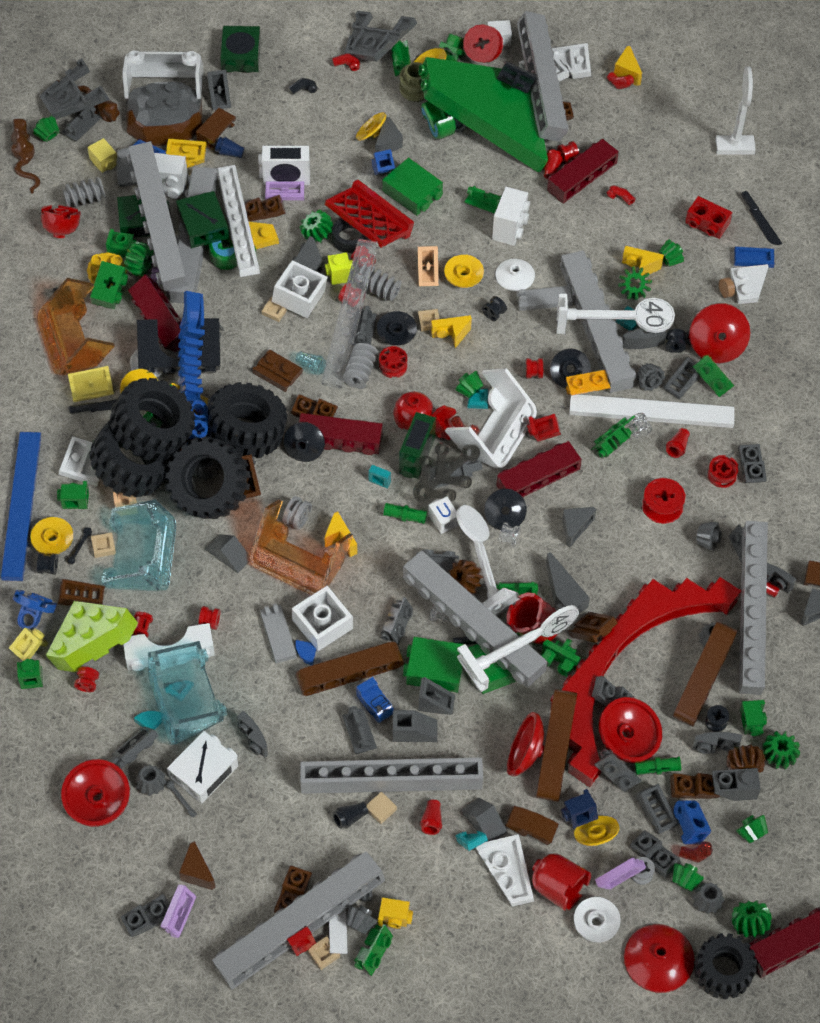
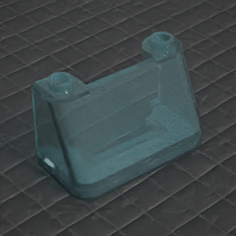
(143, 547)
(189, 700)

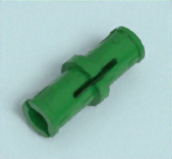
(405, 513)
(658, 765)

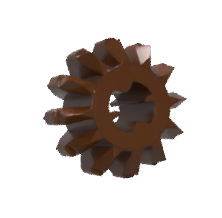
(467, 575)
(746, 758)

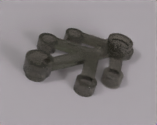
(443, 473)

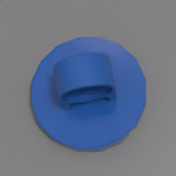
(33, 605)

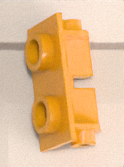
(587, 382)

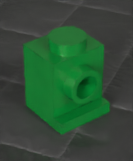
(119, 242)
(74, 495)
(28, 670)
(753, 717)

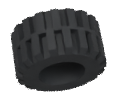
(720, 983)

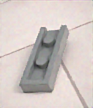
(542, 298)
(278, 633)

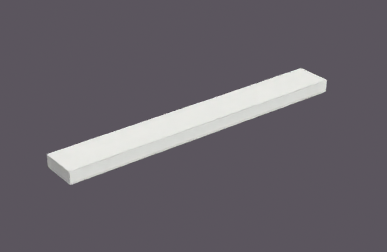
(238, 221)
(654, 410)

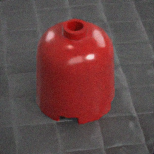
(529, 615)
(559, 880)

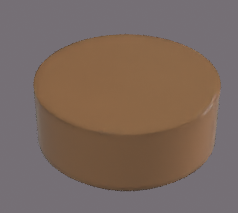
(726, 287)

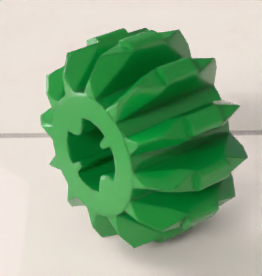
(316, 225)
(138, 259)
(633, 290)
(789, 749)
(751, 918)

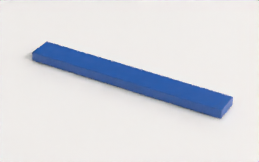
(21, 506)

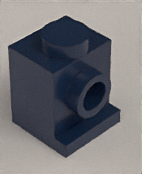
(580, 810)

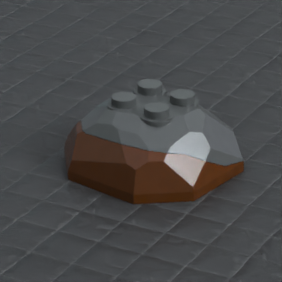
(163, 112)

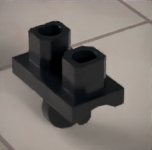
(516, 77)

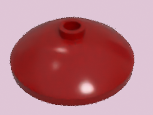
(715, 320)
(638, 723)
(526, 745)
(91, 779)
(654, 971)

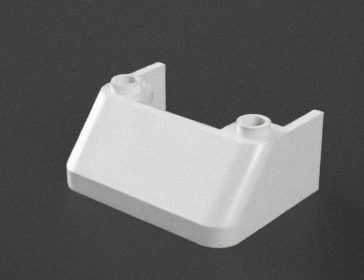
(163, 65)
(505, 425)

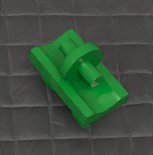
(453, 47)
(561, 653)

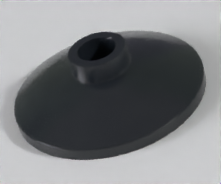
(399, 322)
(568, 357)
(306, 433)
(505, 498)

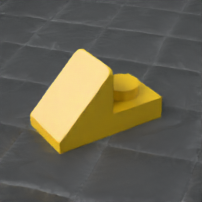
(647, 260)
(455, 326)
(336, 531)

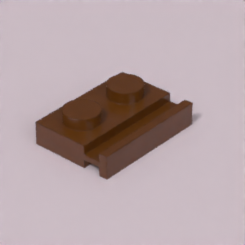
(277, 370)
(592, 626)

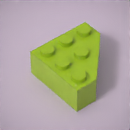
(89, 634)

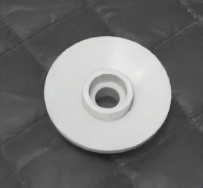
(515, 280)
(599, 909)

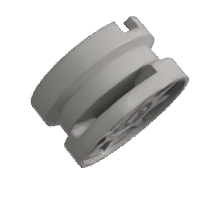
(296, 512)

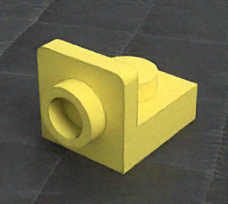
(28, 643)

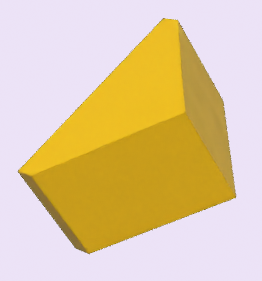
(628, 65)

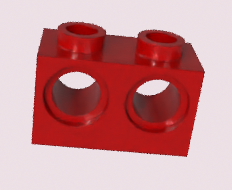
(708, 217)

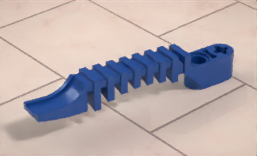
(189, 344)

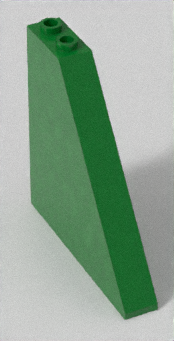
(486, 106)

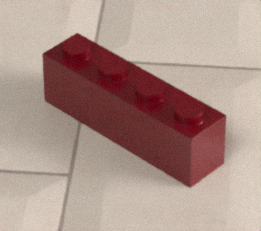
(582, 170)
(155, 305)
(347, 433)
(540, 470)
(787, 944)

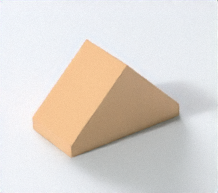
(427, 265)

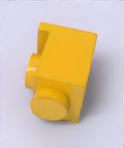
(395, 913)

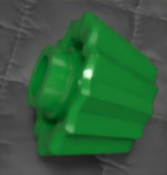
(46, 128)
(672, 253)
(469, 384)
(753, 828)
(686, 876)

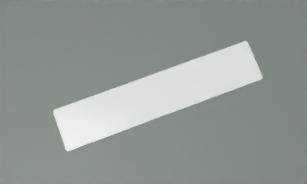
(338, 933)

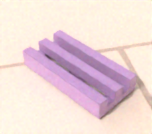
(285, 192)
(620, 873)
(178, 911)

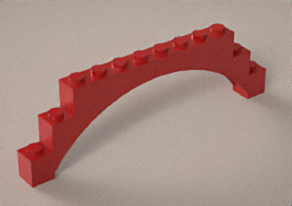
(651, 608)

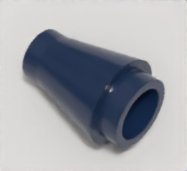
(229, 148)

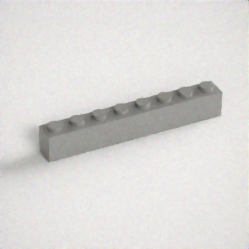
(545, 89)
(200, 181)
(157, 214)
(600, 332)
(753, 608)
(472, 617)
(391, 775)
(309, 910)

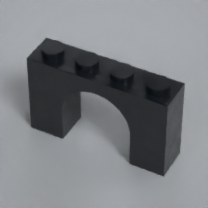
(155, 360)

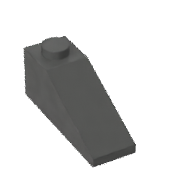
(564, 587)

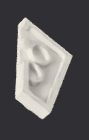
(508, 867)

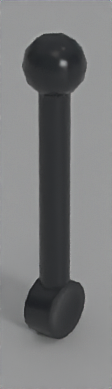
(87, 532)

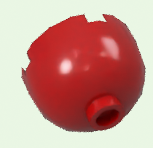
(60, 220)
(408, 405)

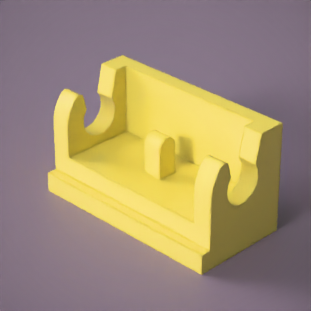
(90, 384)

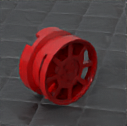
(393, 362)
(722, 471)

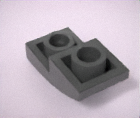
(123, 169)
(639, 340)
(752, 464)
(780, 578)
(606, 692)
(255, 737)
(707, 742)
(651, 847)
(146, 917)

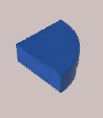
(306, 651)

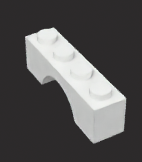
(138, 646)

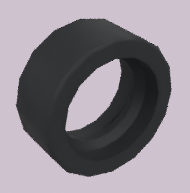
(343, 245)

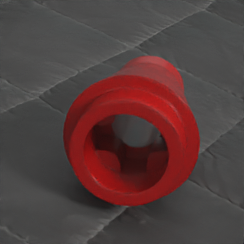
(553, 163)
(677, 444)
(431, 821)

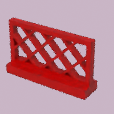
(374, 207)

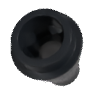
(348, 815)

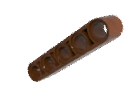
(349, 668)
(705, 674)
(556, 745)

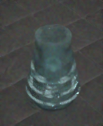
(313, 363)

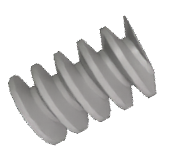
(83, 192)
(382, 286)
(360, 365)

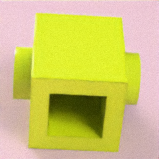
(338, 268)

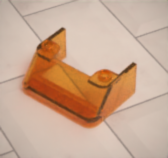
(63, 333)
(290, 563)

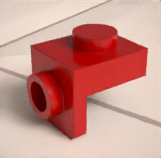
(442, 416)
(544, 427)
(301, 941)

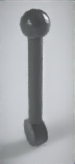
(171, 785)

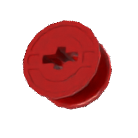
(490, 50)
(663, 500)

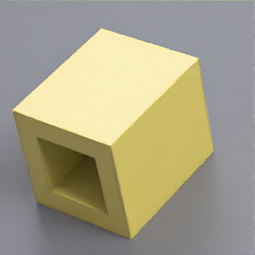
(102, 155)

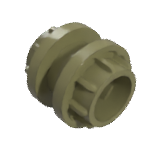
(411, 82)

